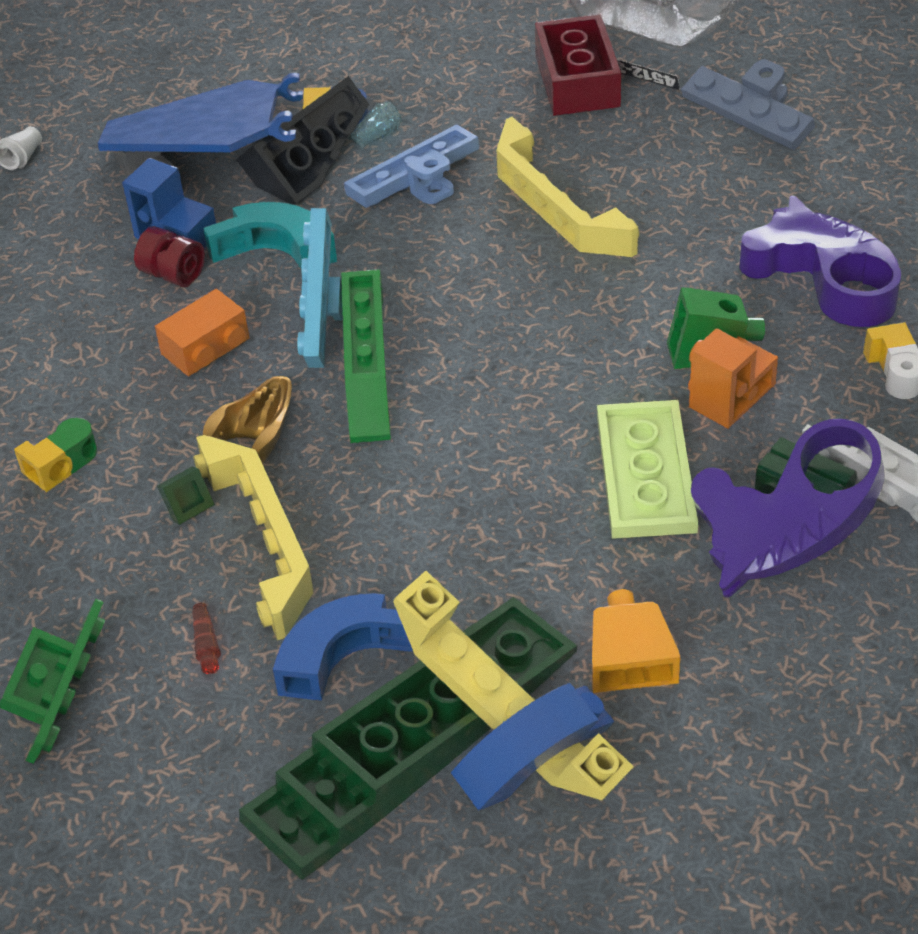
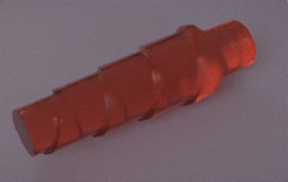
(205, 640)

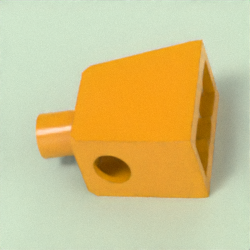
(632, 645)

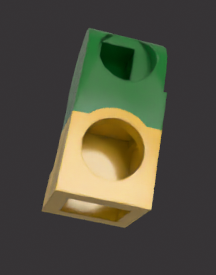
(58, 454)

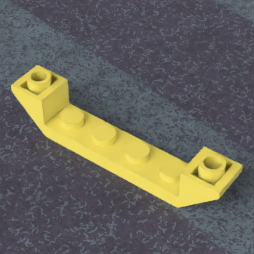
(605, 234)
(290, 591)
(490, 691)

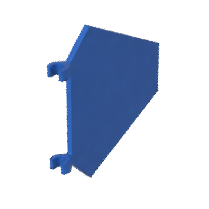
(207, 121)

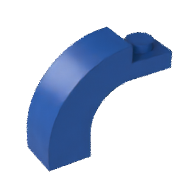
(329, 636)
(529, 740)

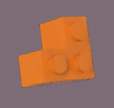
(728, 376)

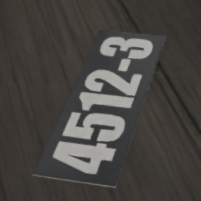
(648, 74)

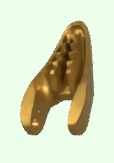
(254, 416)

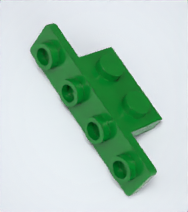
(42, 678)

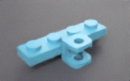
(320, 293)

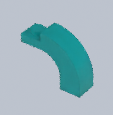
(262, 226)

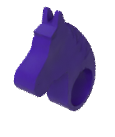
(833, 255)
(779, 531)

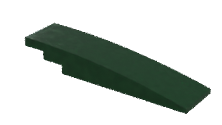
(391, 745)

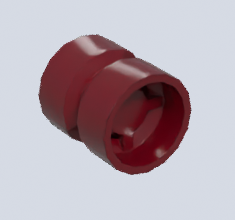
(169, 256)

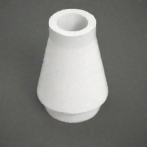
(18, 148)

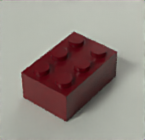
(577, 65)

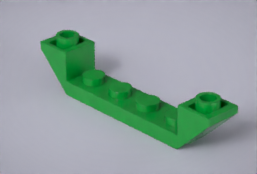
(365, 356)

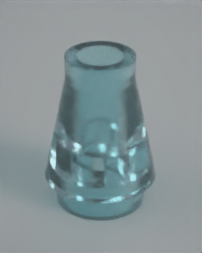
(377, 124)

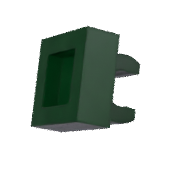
(185, 495)

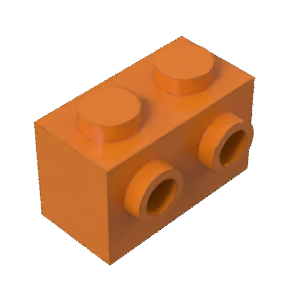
(202, 332)

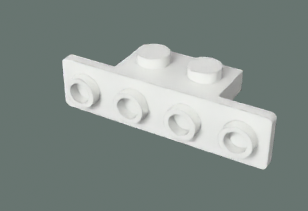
(900, 470)

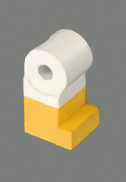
(898, 357)

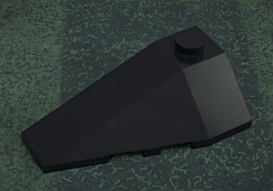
(300, 166)

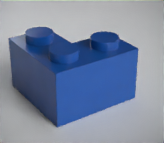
(158, 200)

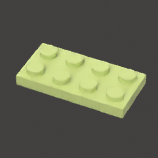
(646, 469)

